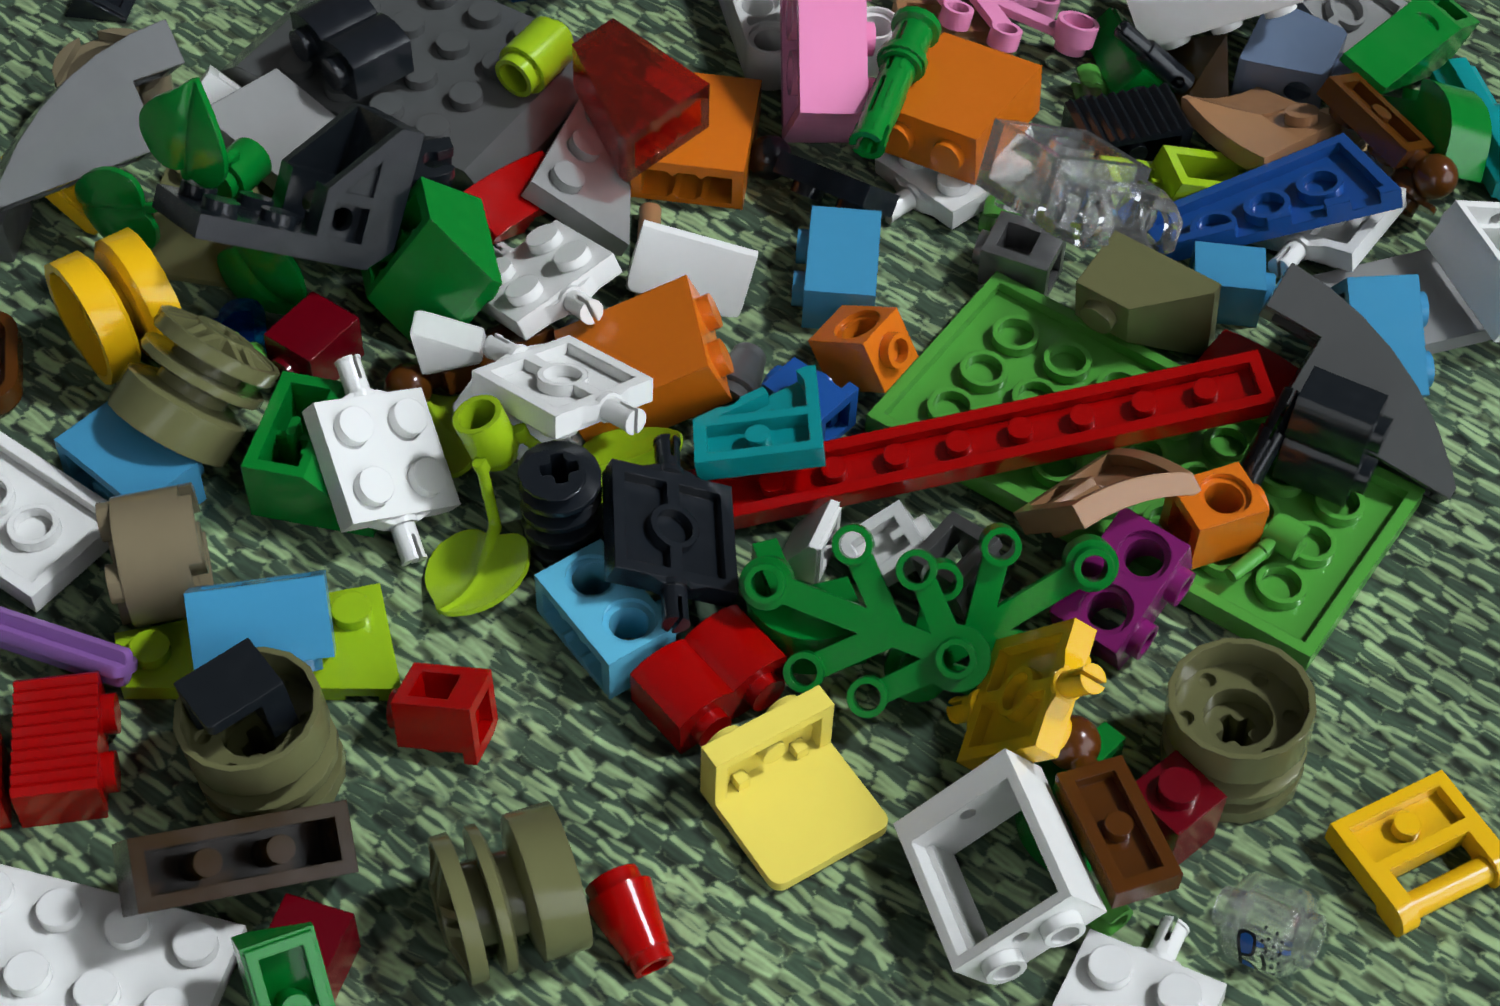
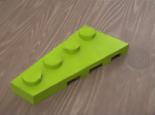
(361, 664)

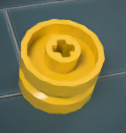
(110, 300)

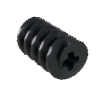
(559, 500)

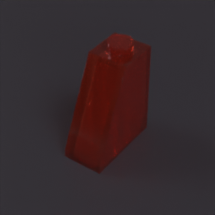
(637, 97)

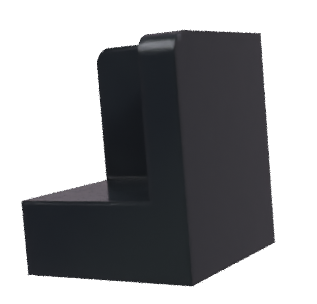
(233, 688)

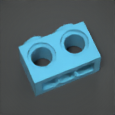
(598, 623)

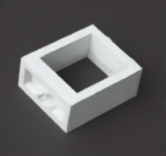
(1469, 253)
(963, 815)

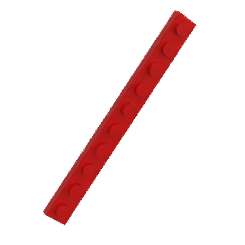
(1011, 437)

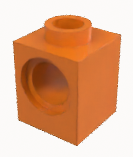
(864, 347)
(1221, 518)

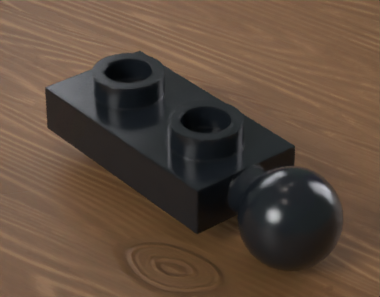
(773, 158)

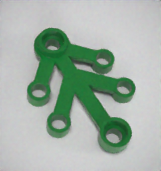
(999, 620)
(876, 625)

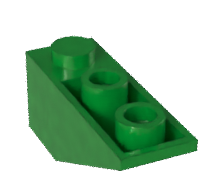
(1410, 44)

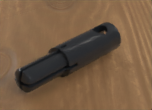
(1155, 58)
(1264, 448)

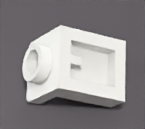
(893, 535)

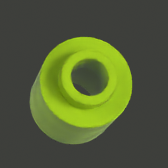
(535, 56)

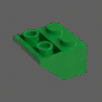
(439, 259)
(281, 464)

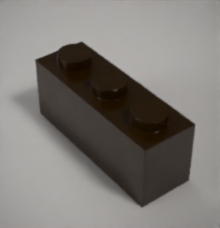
(234, 857)

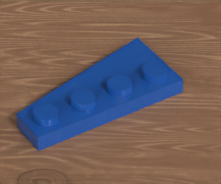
(1284, 197)

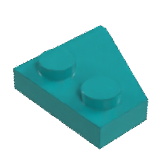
(762, 432)

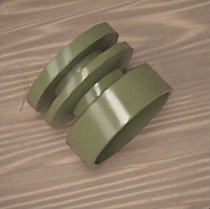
(189, 393)
(1242, 721)
(254, 773)
(509, 893)

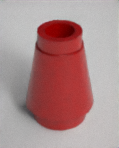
(630, 918)

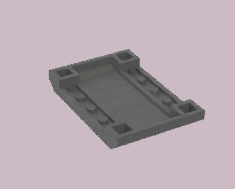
(451, 86)

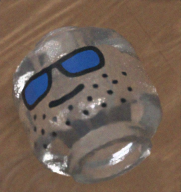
(1269, 924)

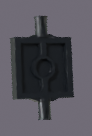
(669, 533)

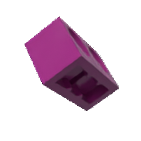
(1136, 596)

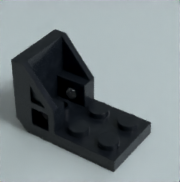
(360, 184)

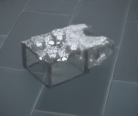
(1074, 186)

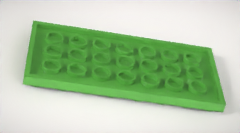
(1026, 345)

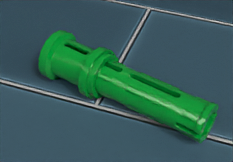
(900, 64)

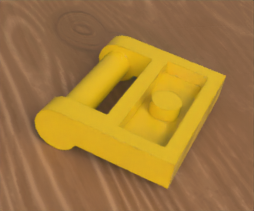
(1408, 832)

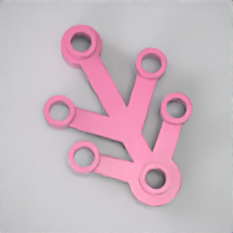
(1072, 30)

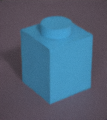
(1241, 276)

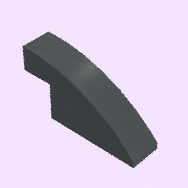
(88, 119)
(1354, 350)

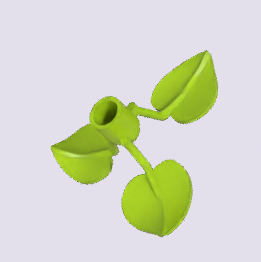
(483, 568)

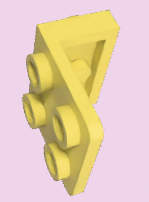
(789, 790)

